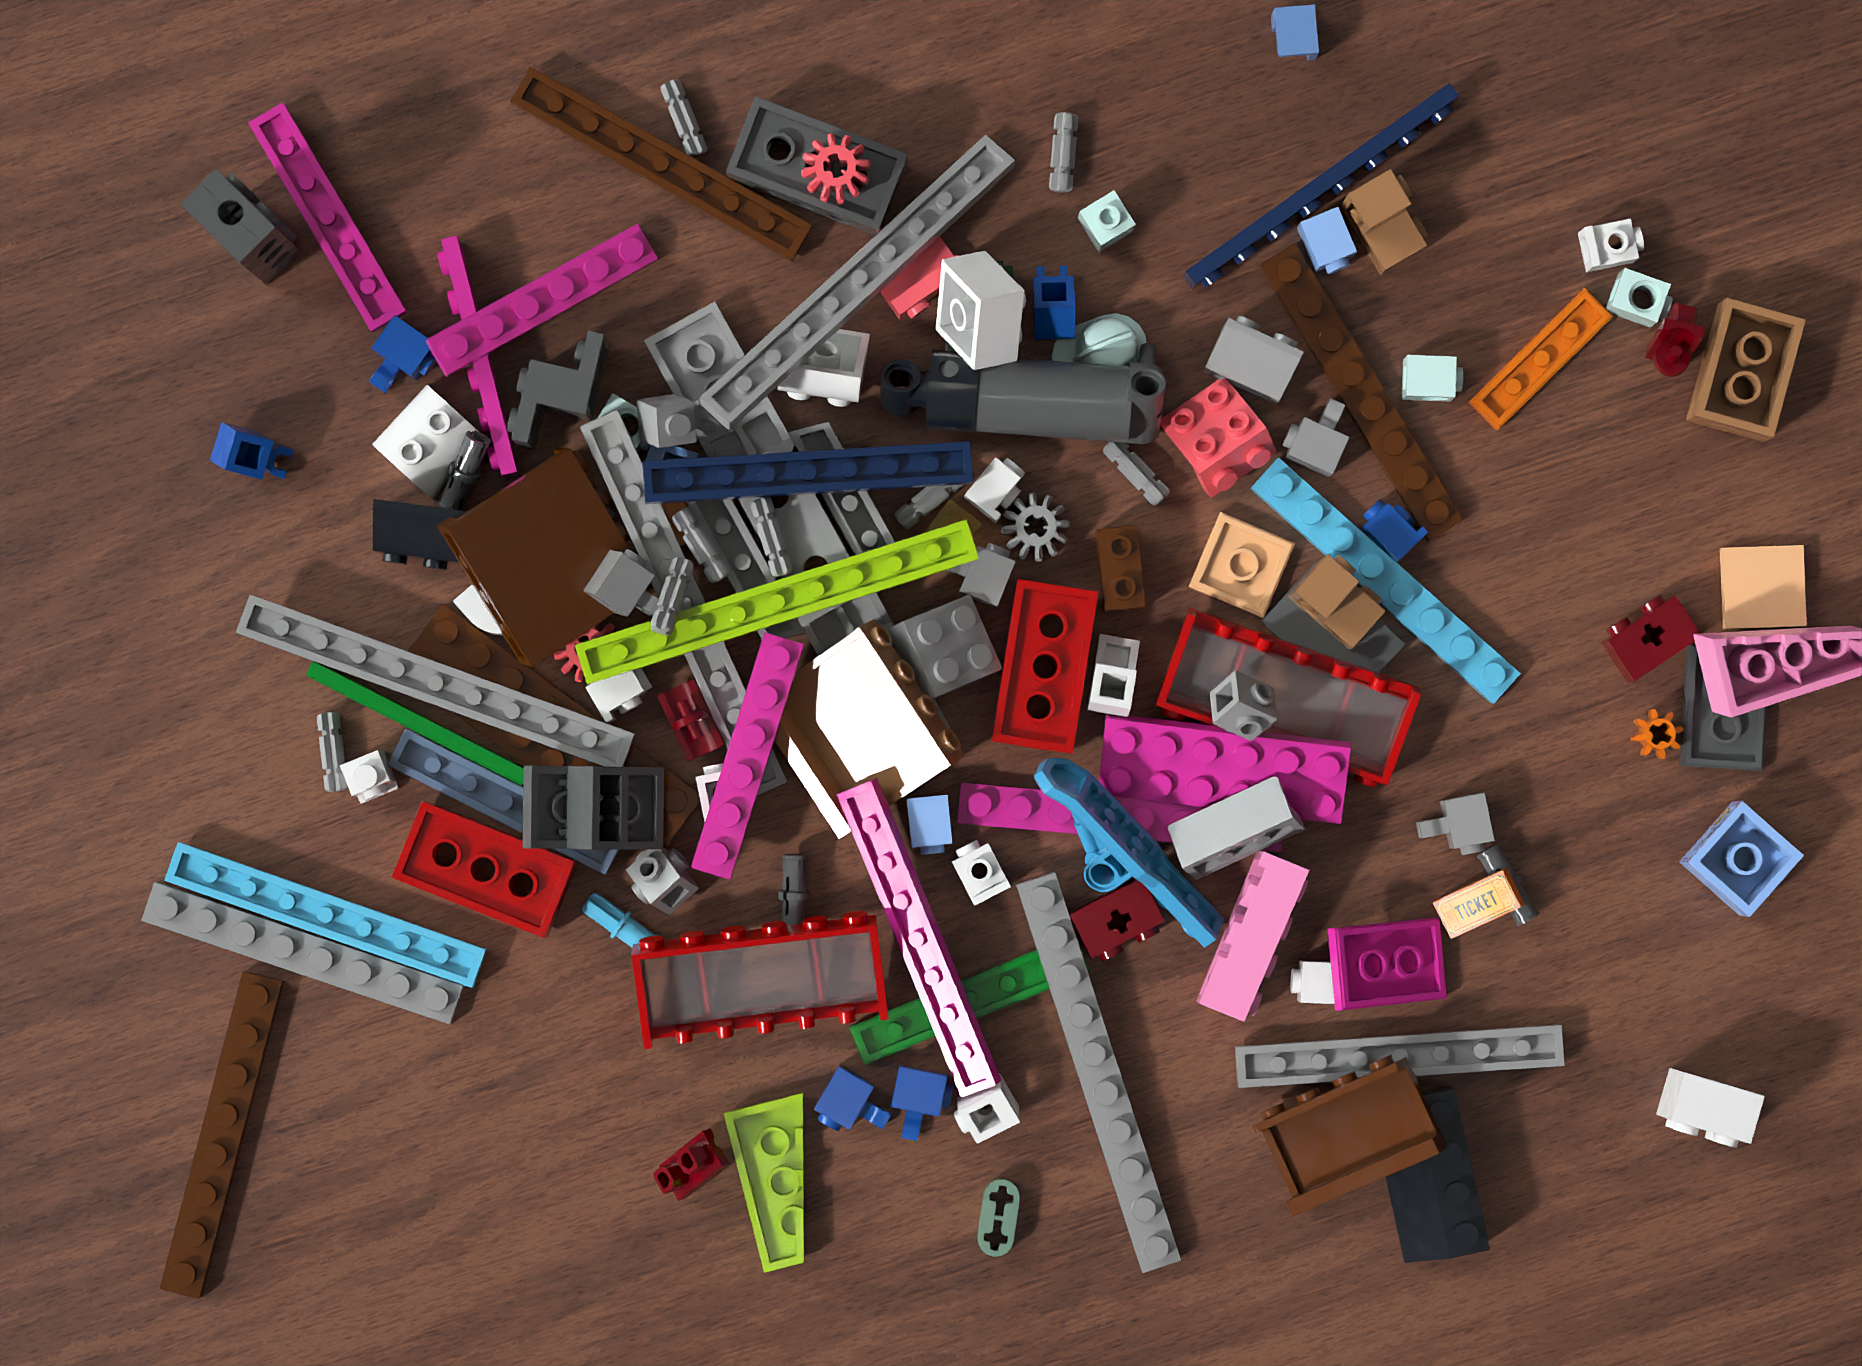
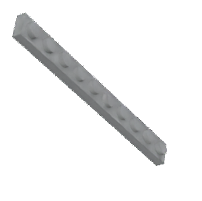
(856, 282)
(658, 545)
(435, 683)
(1098, 1072)

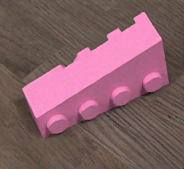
(1771, 666)
(1252, 936)

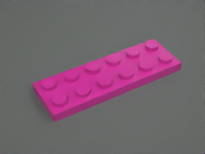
(1208, 764)

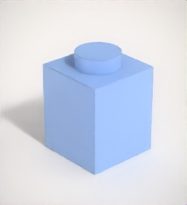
(1327, 241)
(929, 823)

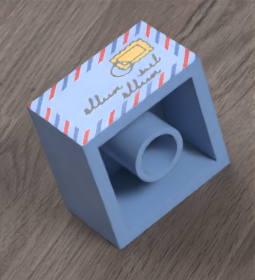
(1741, 858)

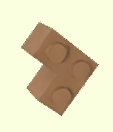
(1382, 221)
(1336, 602)

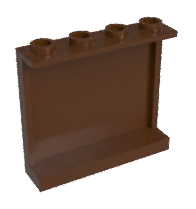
(536, 552)

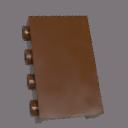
(1351, 1133)

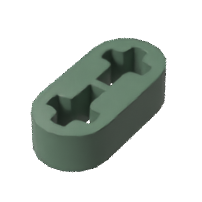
(988, 1215)

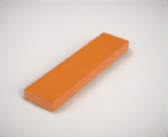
(1540, 359)

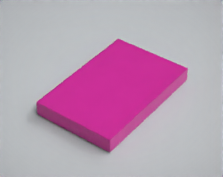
(1387, 963)

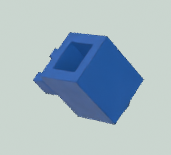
(1053, 305)
(403, 351)
(247, 452)
(920, 1093)
(846, 1099)

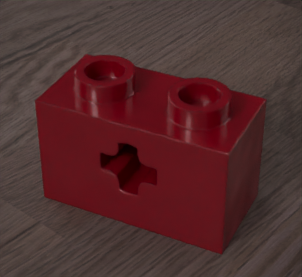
(1674, 634)
(1130, 899)

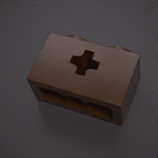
(1120, 569)

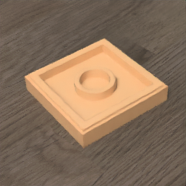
(1241, 565)
(1763, 587)

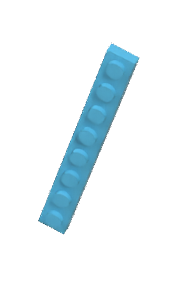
(1399, 591)
(325, 914)

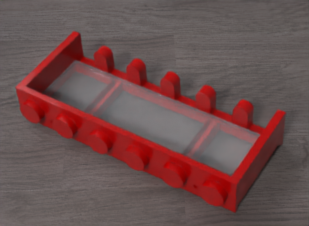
(1311, 689)
(759, 977)

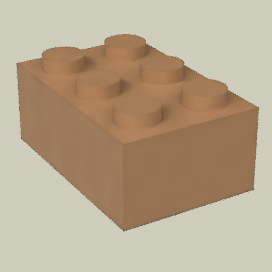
(1745, 370)

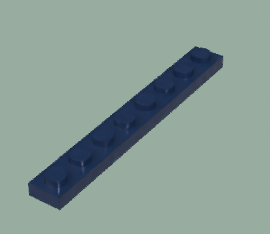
(1335, 178)
(807, 472)

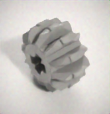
(1037, 513)

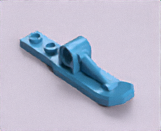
(1120, 842)

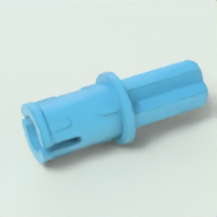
(615, 920)

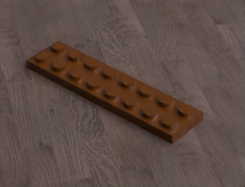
(463, 647)

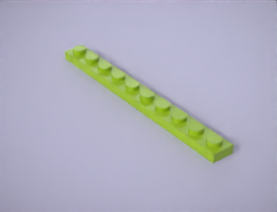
(779, 601)

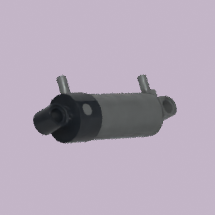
(1032, 397)

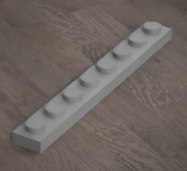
(302, 952)
(1425, 1052)

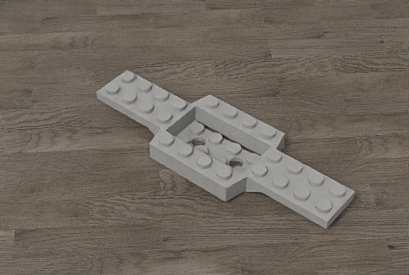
(692, 359)

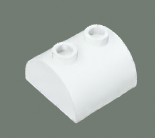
(832, 370)
(425, 440)

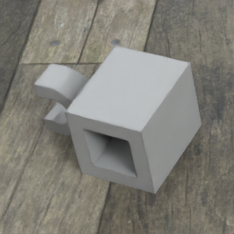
(670, 420)
(1317, 444)
(986, 577)
(622, 584)
(1464, 823)

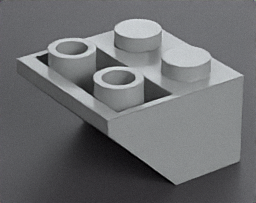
(1253, 359)

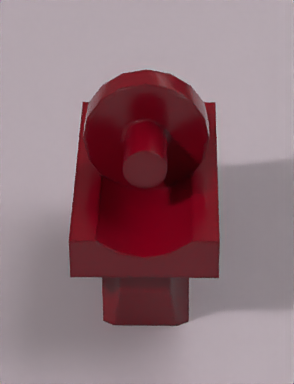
(1675, 341)
(691, 720)
(691, 1166)

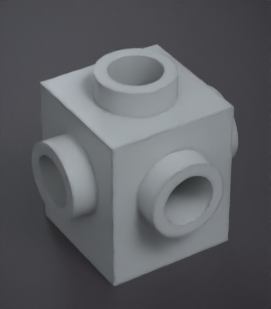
(1243, 705)
(662, 879)

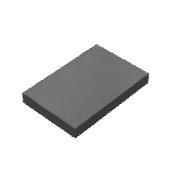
(1294, 625)
(1713, 738)

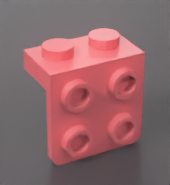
(917, 283)
(1219, 436)

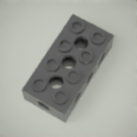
(777, 125)
(242, 225)

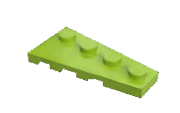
(770, 1164)

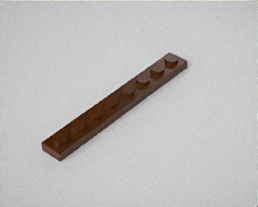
(661, 164)
(1360, 392)
(221, 1134)

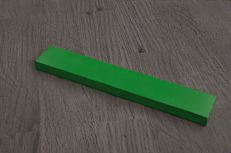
(416, 722)
(985, 991)

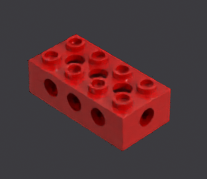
(1070, 653)
(460, 883)

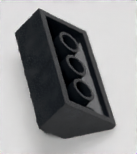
(412, 532)
(1438, 1198)

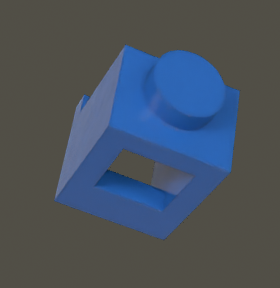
(1391, 529)

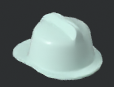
(1102, 340)

